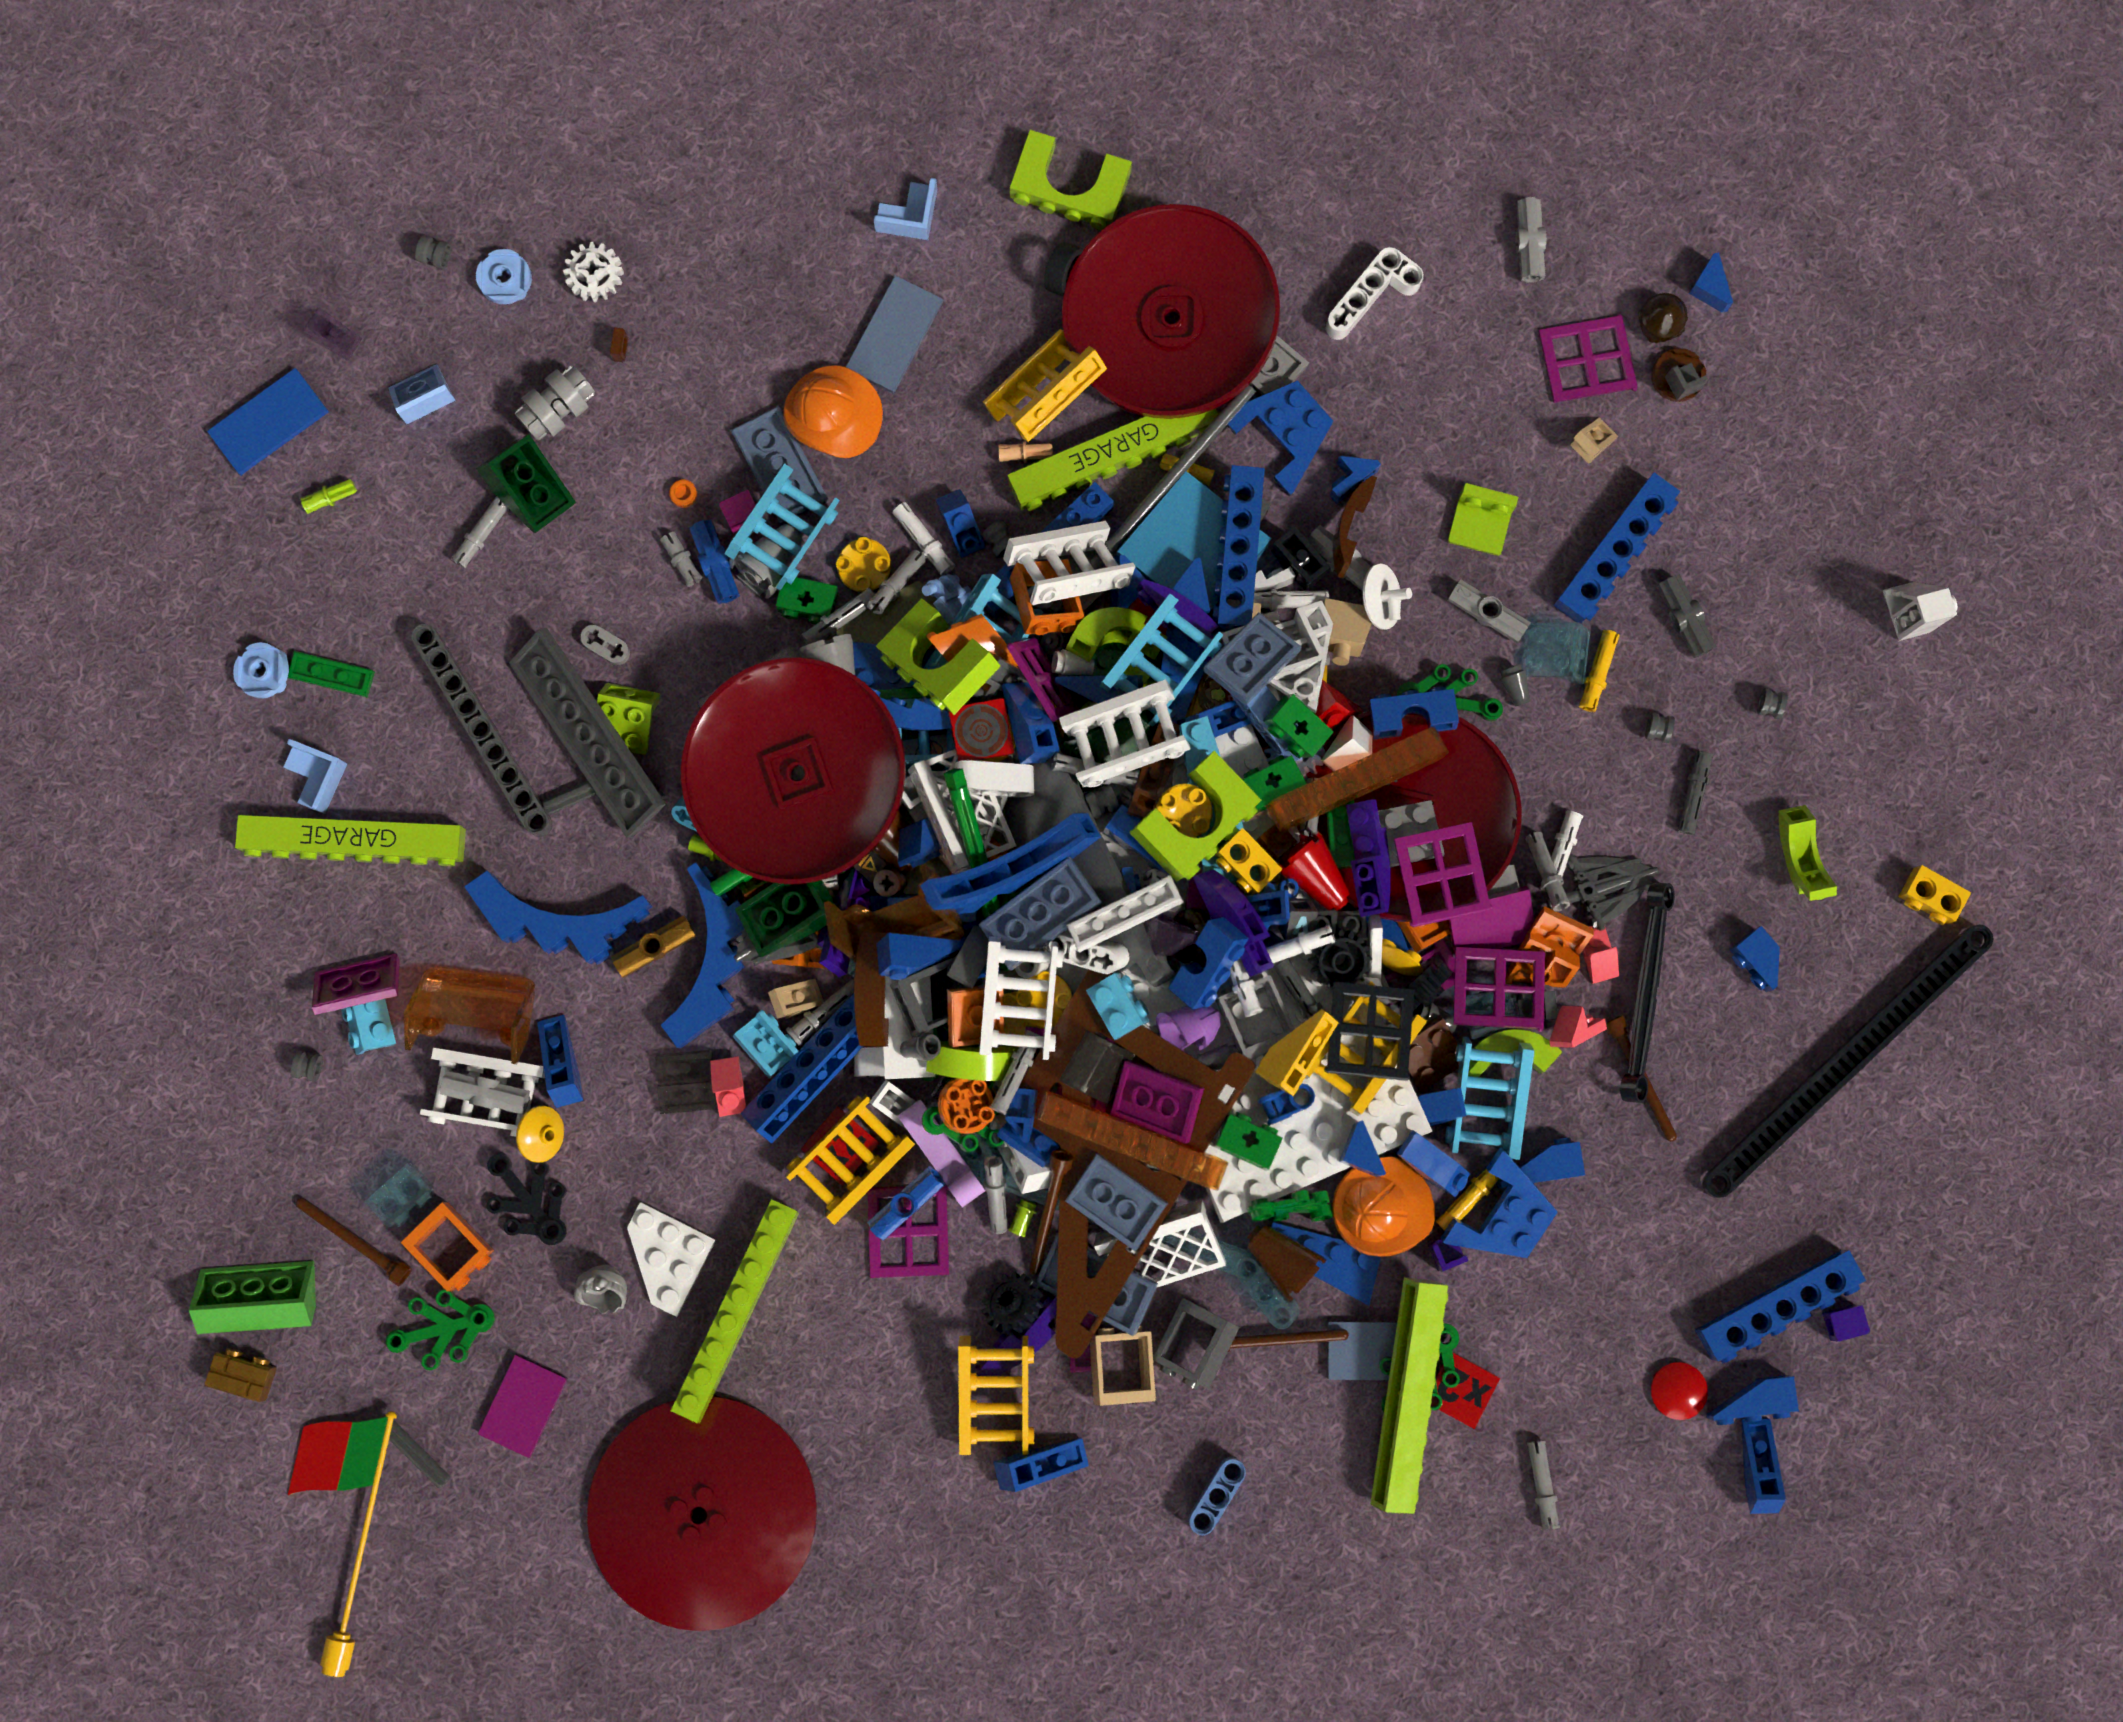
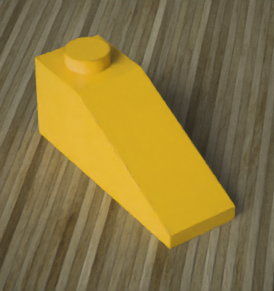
(1294, 1054)

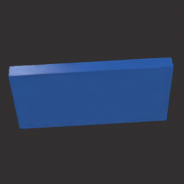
(267, 421)

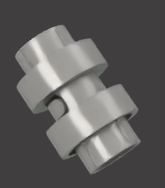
(572, 392)

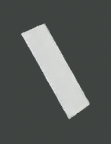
(894, 1063)

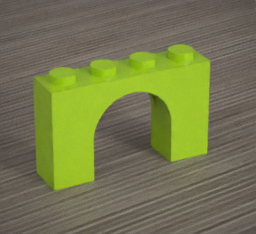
(1095, 206)
(947, 685)
(1232, 803)

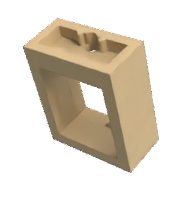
(1147, 1390)

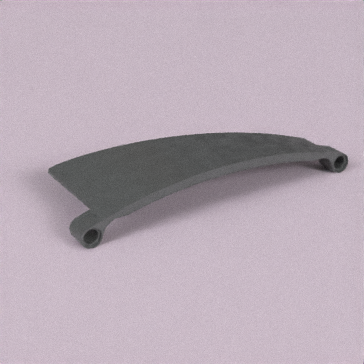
(1055, 799)

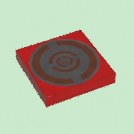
(981, 731)

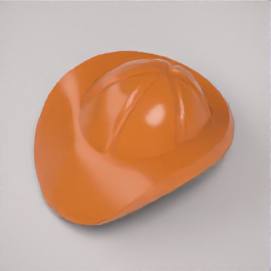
(834, 411)
(1385, 1211)

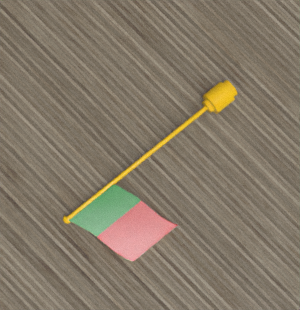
(342, 1459)

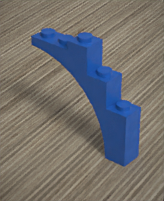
(1008, 873)
(552, 931)
(706, 1001)

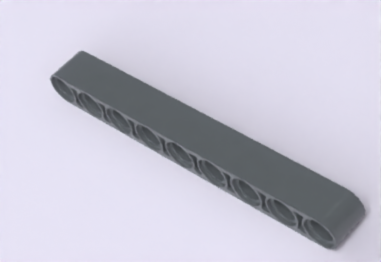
(477, 717)

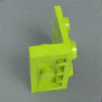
(1482, 519)
(629, 713)

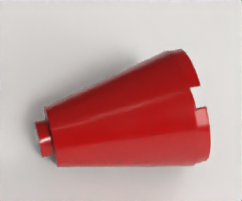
(1316, 872)

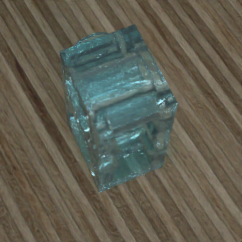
(397, 1189)

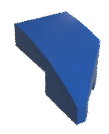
(1022, 1112)

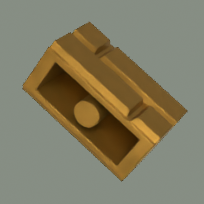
(241, 1375)

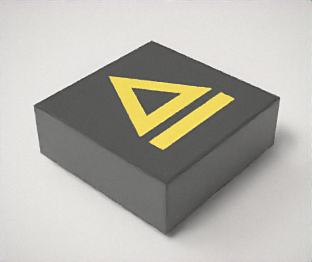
(871, 865)

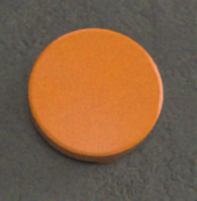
(965, 1105)

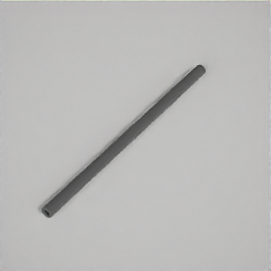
(1168, 481)

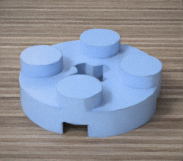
(509, 291)
(275, 674)

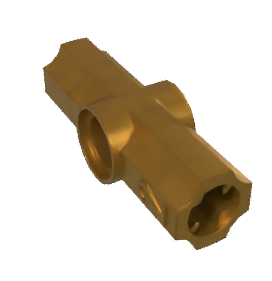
(637, 956)

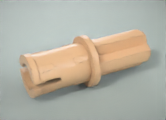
(1024, 451)

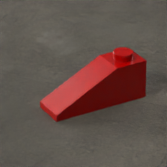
(1334, 707)

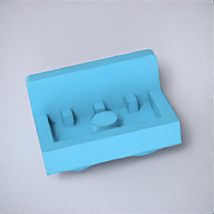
(1118, 1004)
(369, 1026)
(766, 1043)

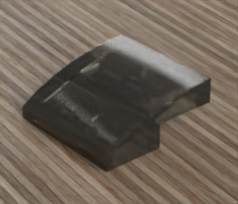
(1096, 1067)
(685, 1082)

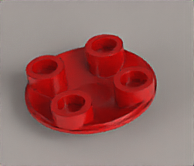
(1679, 1391)

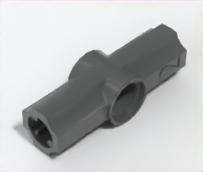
(1686, 615)

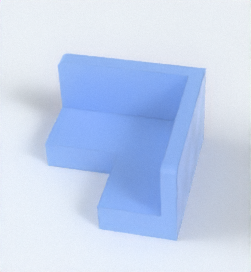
(914, 218)
(322, 774)

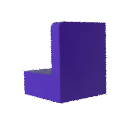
(1446, 1255)
(1846, 1322)

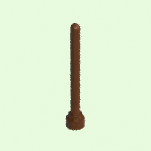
(1618, 1028)
(1060, 1163)
(396, 1271)
(1289, 1338)

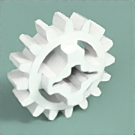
(582, 266)

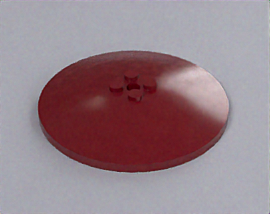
(1182, 264)
(755, 1502)

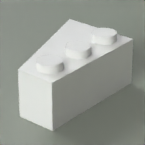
(1919, 608)

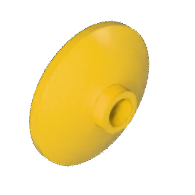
(532, 1131)

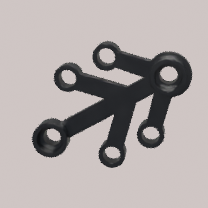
(529, 1202)

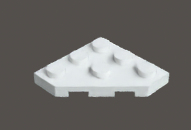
(668, 1256)

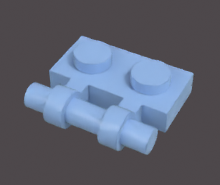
(949, 595)

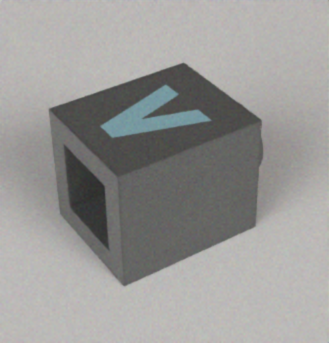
(1302, 918)

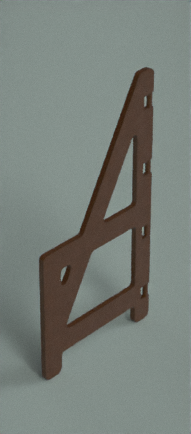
(1075, 1289)

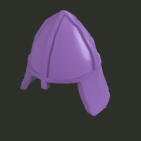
(1189, 1026)

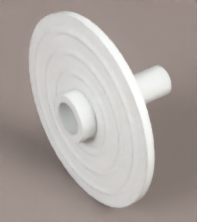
(1383, 596)

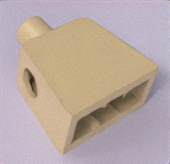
(1349, 629)

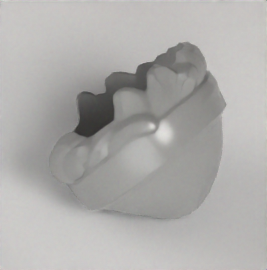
(601, 1289)

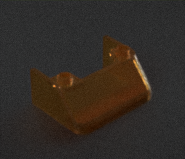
(906, 917)
(471, 1001)

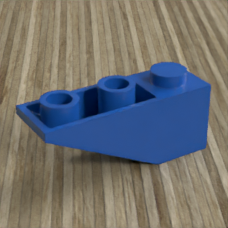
(1030, 724)
(1762, 1397)

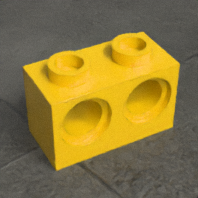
(1251, 856)
(1935, 888)

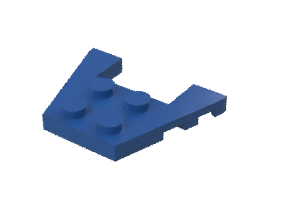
(1294, 421)
(1515, 1220)

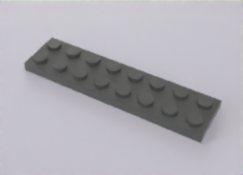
(587, 733)

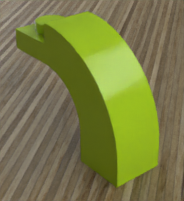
(1106, 627)
(1801, 854)
(1509, 1041)
(968, 1064)

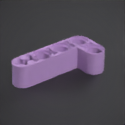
(942, 1156)

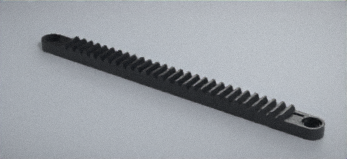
(1847, 1061)

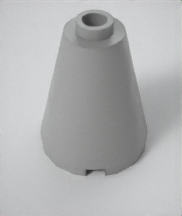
(757, 575)
(834, 651)

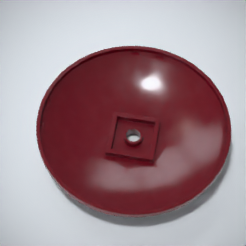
(743, 758)
(1464, 787)

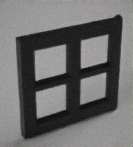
(1371, 1031)

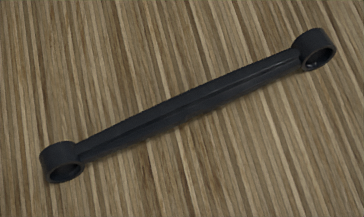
(1634, 1084)

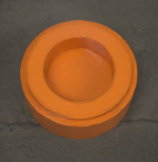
(683, 493)

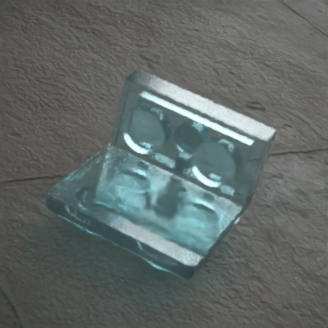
(1556, 651)

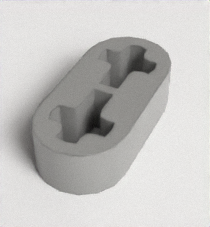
(608, 639)

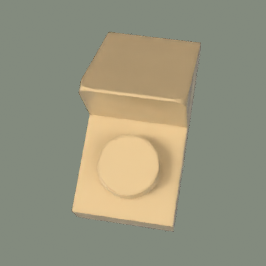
(1593, 440)
(796, 998)

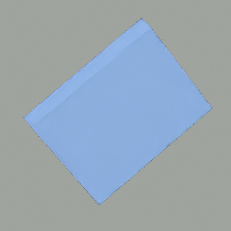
(421, 394)

